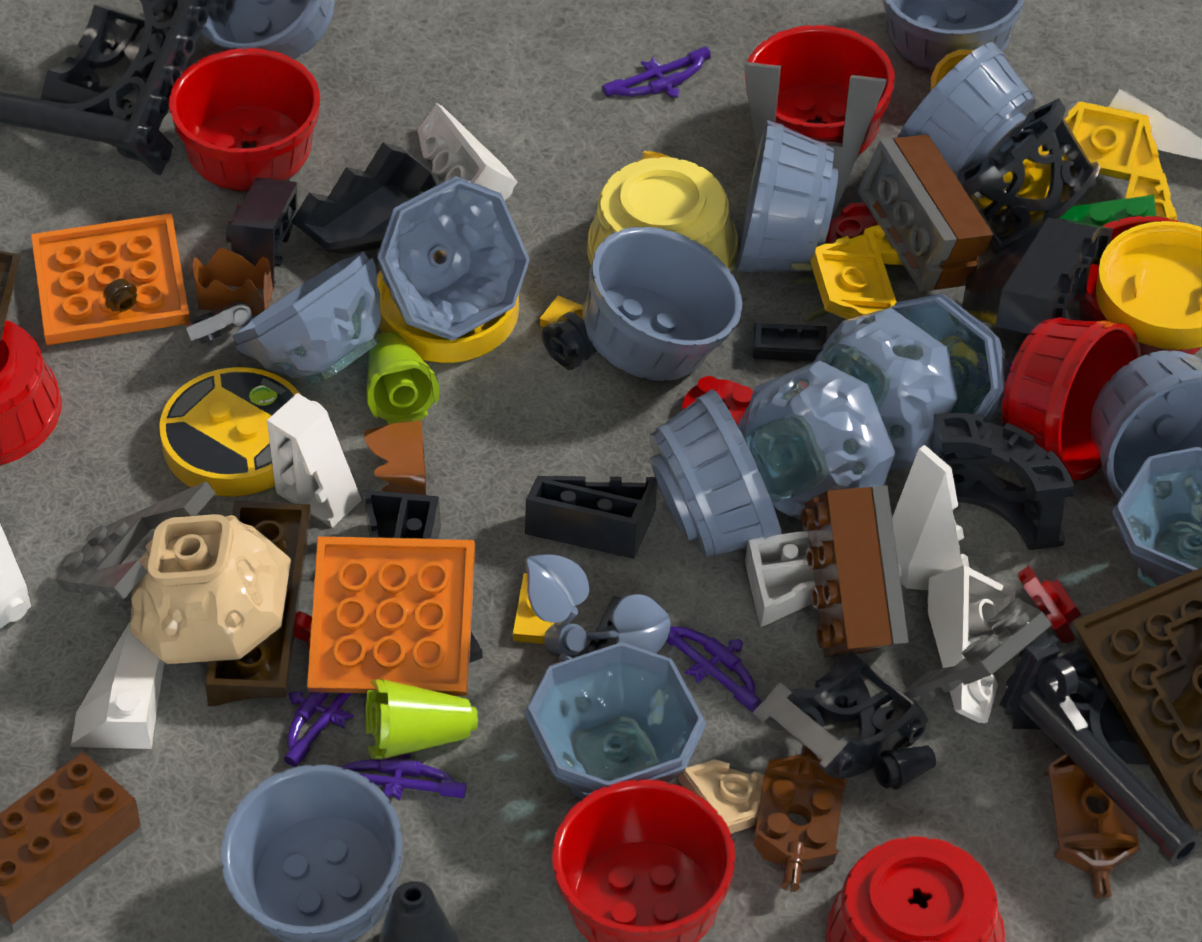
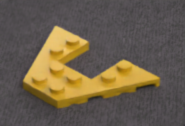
(1119, 144)
(854, 274)

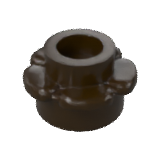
(120, 295)

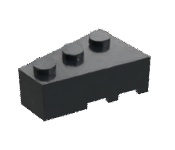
(264, 221)
(591, 514)
(402, 515)

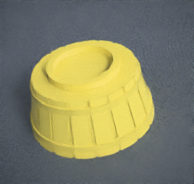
(669, 197)

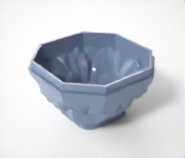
(475, 265)

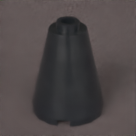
(416, 916)

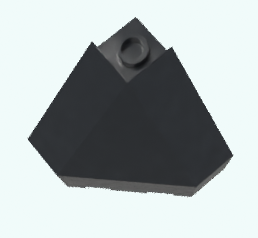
(362, 201)
(1036, 275)

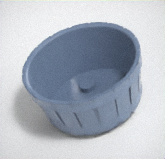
(273, 25)
(933, 28)
(973, 109)
(787, 201)
(658, 302)
(1147, 412)
(711, 478)
(313, 854)

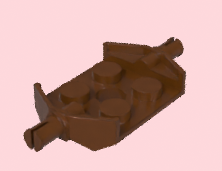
(800, 788)
(1086, 838)

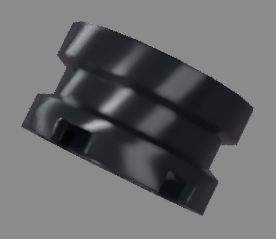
(568, 341)

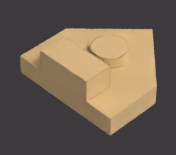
(727, 790)

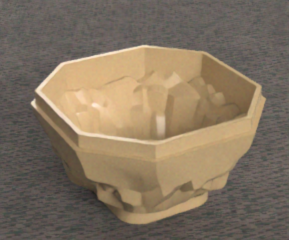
(208, 590)

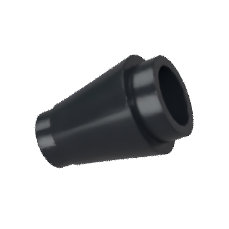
(903, 765)

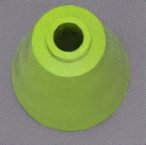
(399, 381)
(414, 718)

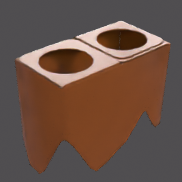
(232, 270)
(404, 450)

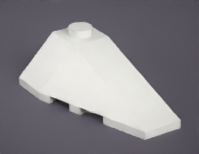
(1165, 132)
(460, 154)
(925, 522)
(959, 614)

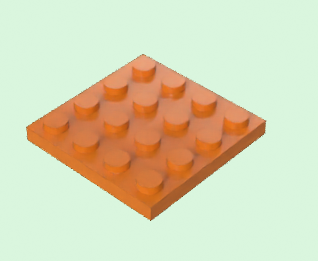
(81, 262)
(391, 614)

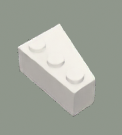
(310, 461)
(779, 575)

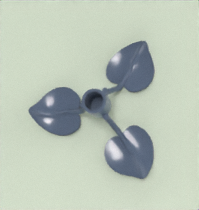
(560, 584)

